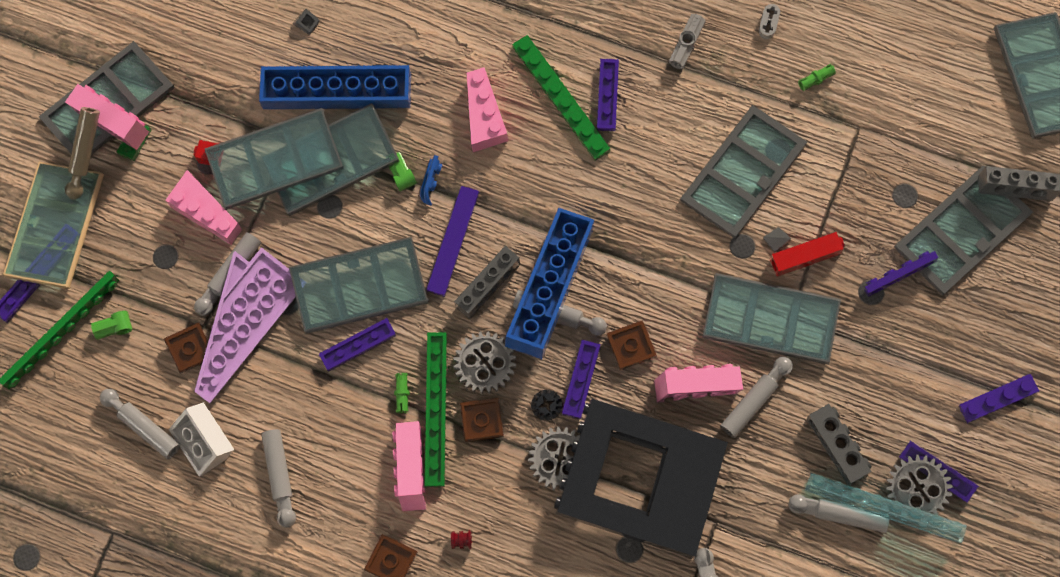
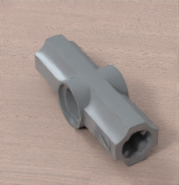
(683, 50)

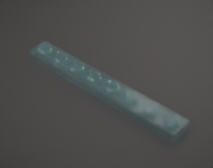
(886, 508)

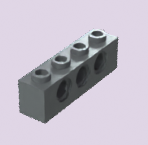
(1019, 183)
(487, 282)
(838, 455)

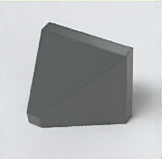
(306, 21)
(777, 239)

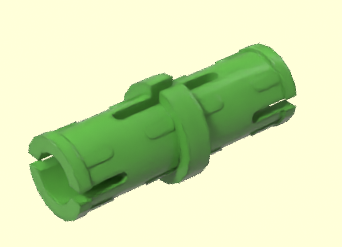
(816, 77)
(401, 393)

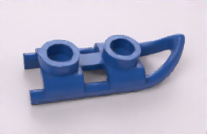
(429, 183)

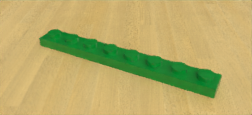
(561, 97)
(58, 330)
(435, 409)

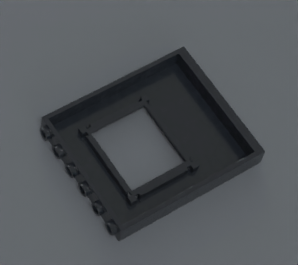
(680, 489)

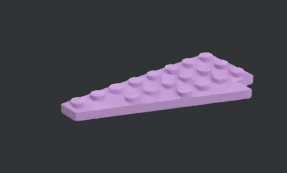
(249, 306)

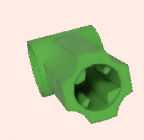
(402, 175)
(117, 324)

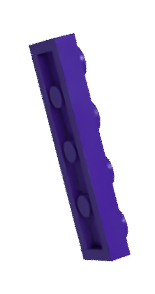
(607, 95)
(908, 268)
(357, 344)
(581, 379)
(998, 398)
(961, 485)

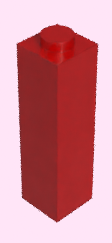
(807, 254)

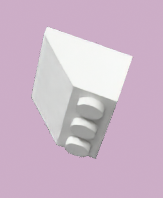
(201, 438)

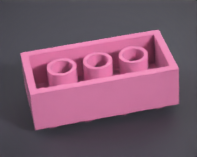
(112, 116)

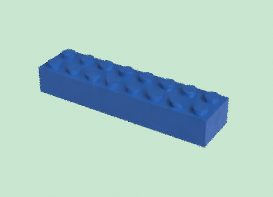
(335, 87)
(549, 283)

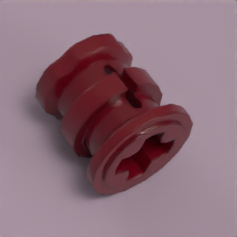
(461, 539)

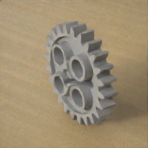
(471, 372)
(542, 455)
(934, 477)

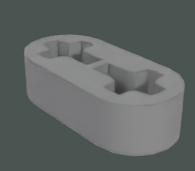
(772, 22)

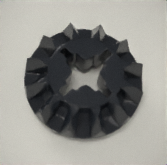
(543, 413)

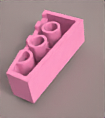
(485, 118)
(201, 207)
(698, 382)
(409, 466)

